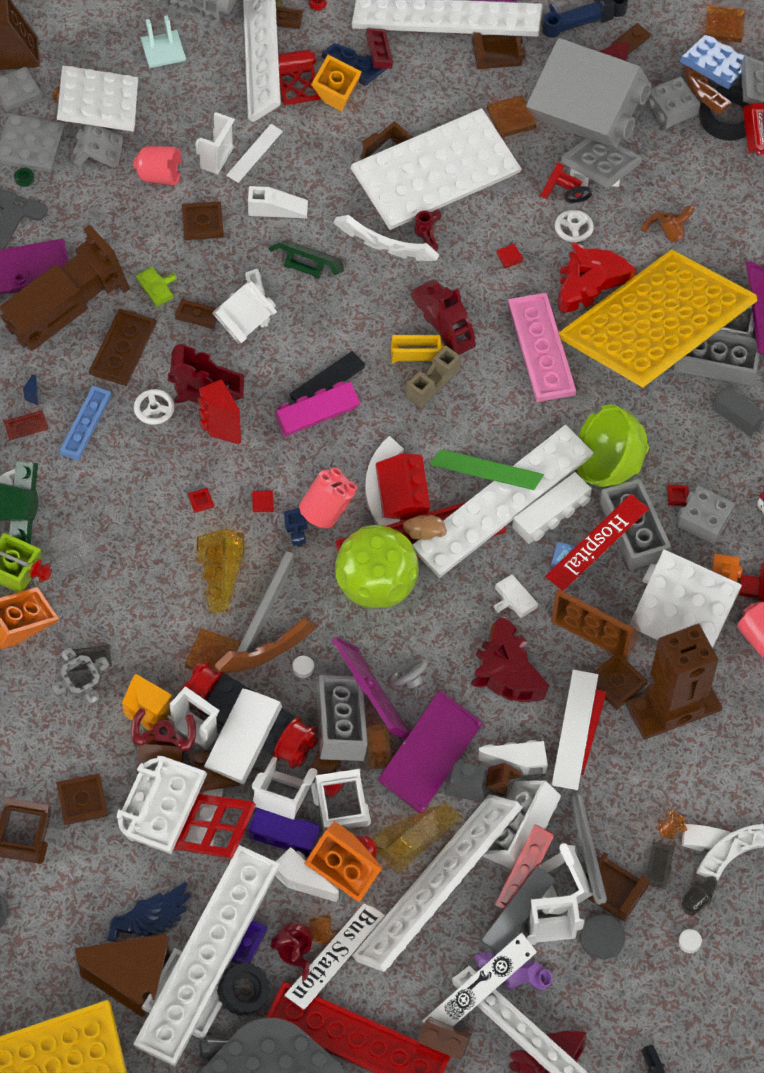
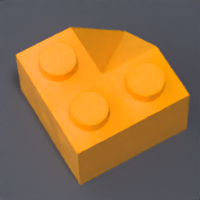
(335, 82)
(147, 696)

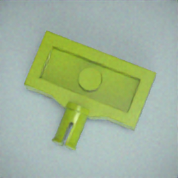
(156, 285)

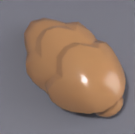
(425, 527)

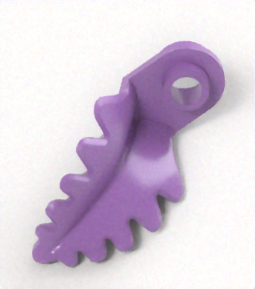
(528, 973)

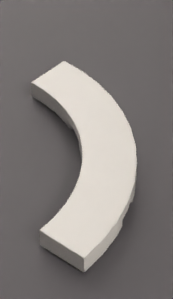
(421, 252)
(386, 450)
(729, 848)

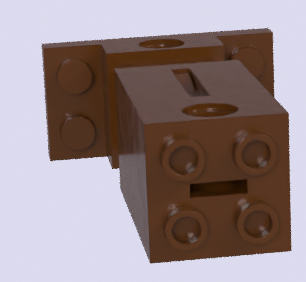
(62, 292)
(682, 685)

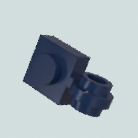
(294, 523)

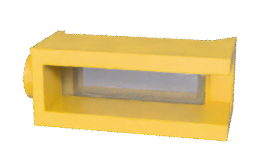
(415, 347)

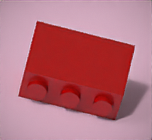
(219, 413)
(402, 486)

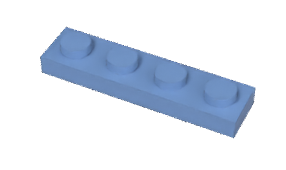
(85, 423)

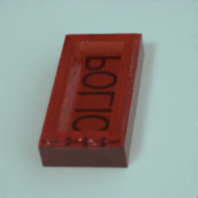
(25, 425)

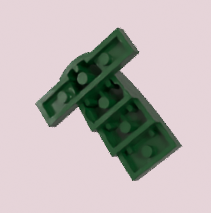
(20, 501)

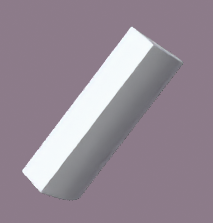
(243, 735)

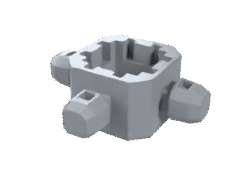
(61, 686)

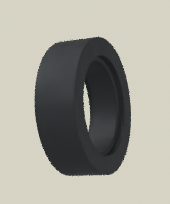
(721, 130)

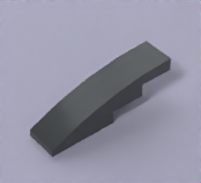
(517, 909)

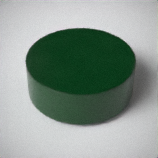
(24, 177)

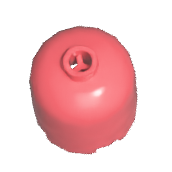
(158, 164)

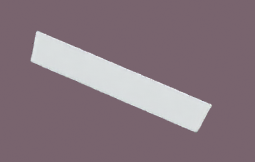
(254, 153)

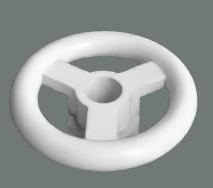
(574, 221)
(151, 415)

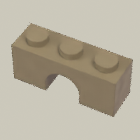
(425, 386)

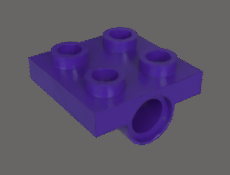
(249, 943)

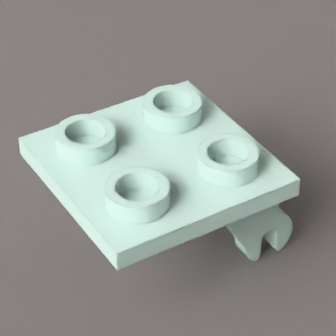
(162, 48)

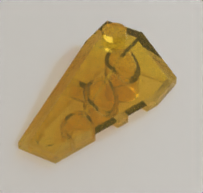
(221, 558)
(411, 837)

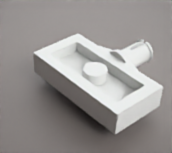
(514, 597)

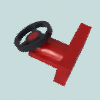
(567, 182)

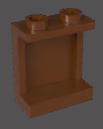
(497, 50)
(621, 888)

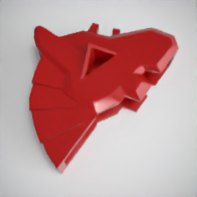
(589, 274)

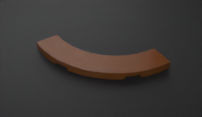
(704, 92)
(243, 661)

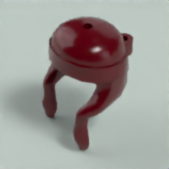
(292, 943)

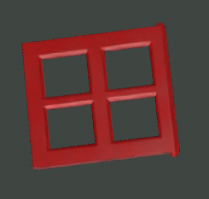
(238, 830)

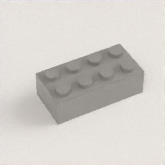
(723, 358)
(646, 537)
(340, 718)

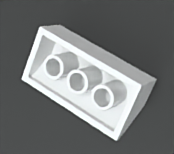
(538, 804)

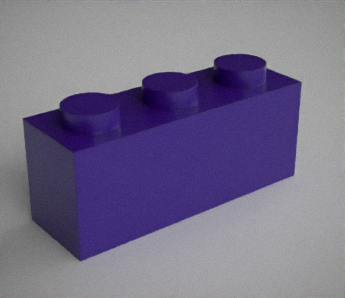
(284, 832)

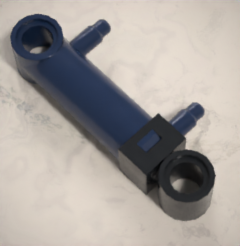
(601, 10)

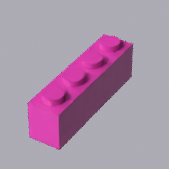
(316, 409)

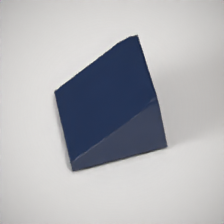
(31, 391)

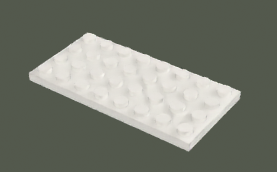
(435, 168)

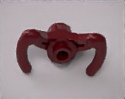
(425, 226)
(181, 743)

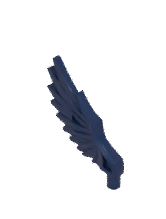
(151, 914)

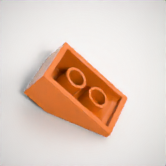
(24, 616)
(344, 861)

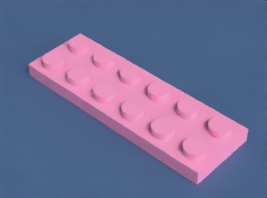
(541, 347)

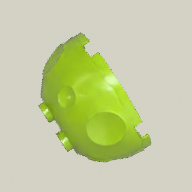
(617, 446)
(376, 567)

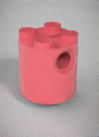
(327, 498)
(752, 626)

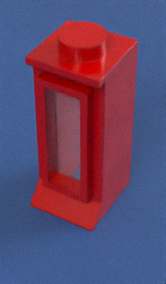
(754, 127)

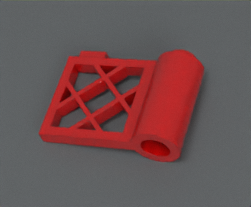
(292, 64)

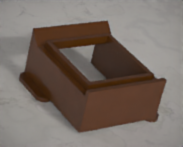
(374, 141)
(22, 852)

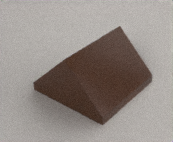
(159, 748)

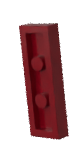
(379, 48)

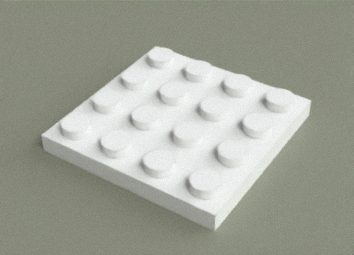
(97, 98)
(684, 596)

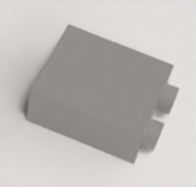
(589, 93)

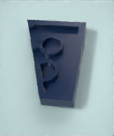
(354, 60)

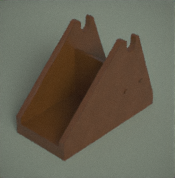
(17, 39)
(126, 968)

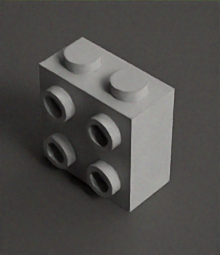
(673, 102)
(705, 514)

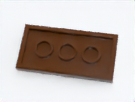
(122, 347)

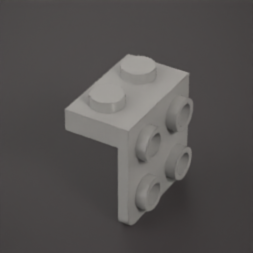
(98, 144)

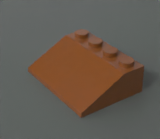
(593, 625)

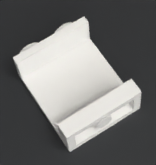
(244, 311)

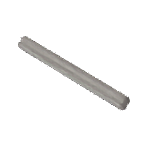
(588, 849)

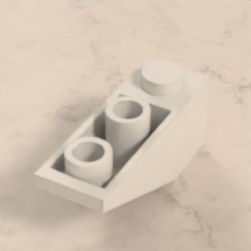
(275, 203)
(525, 757)
(300, 877)

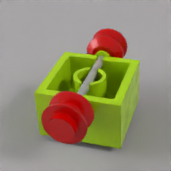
(20, 563)

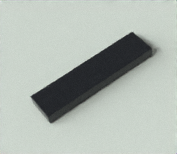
(336, 373)

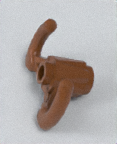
(670, 222)

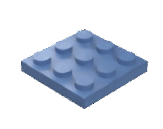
(714, 61)

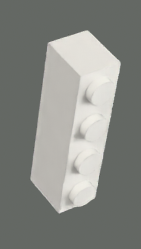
(552, 508)

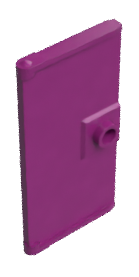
(26, 263)
(756, 285)
(371, 687)
(429, 752)

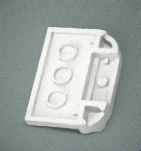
(160, 802)

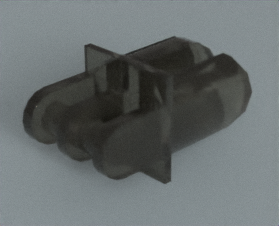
(699, 896)

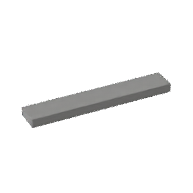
(267, 603)

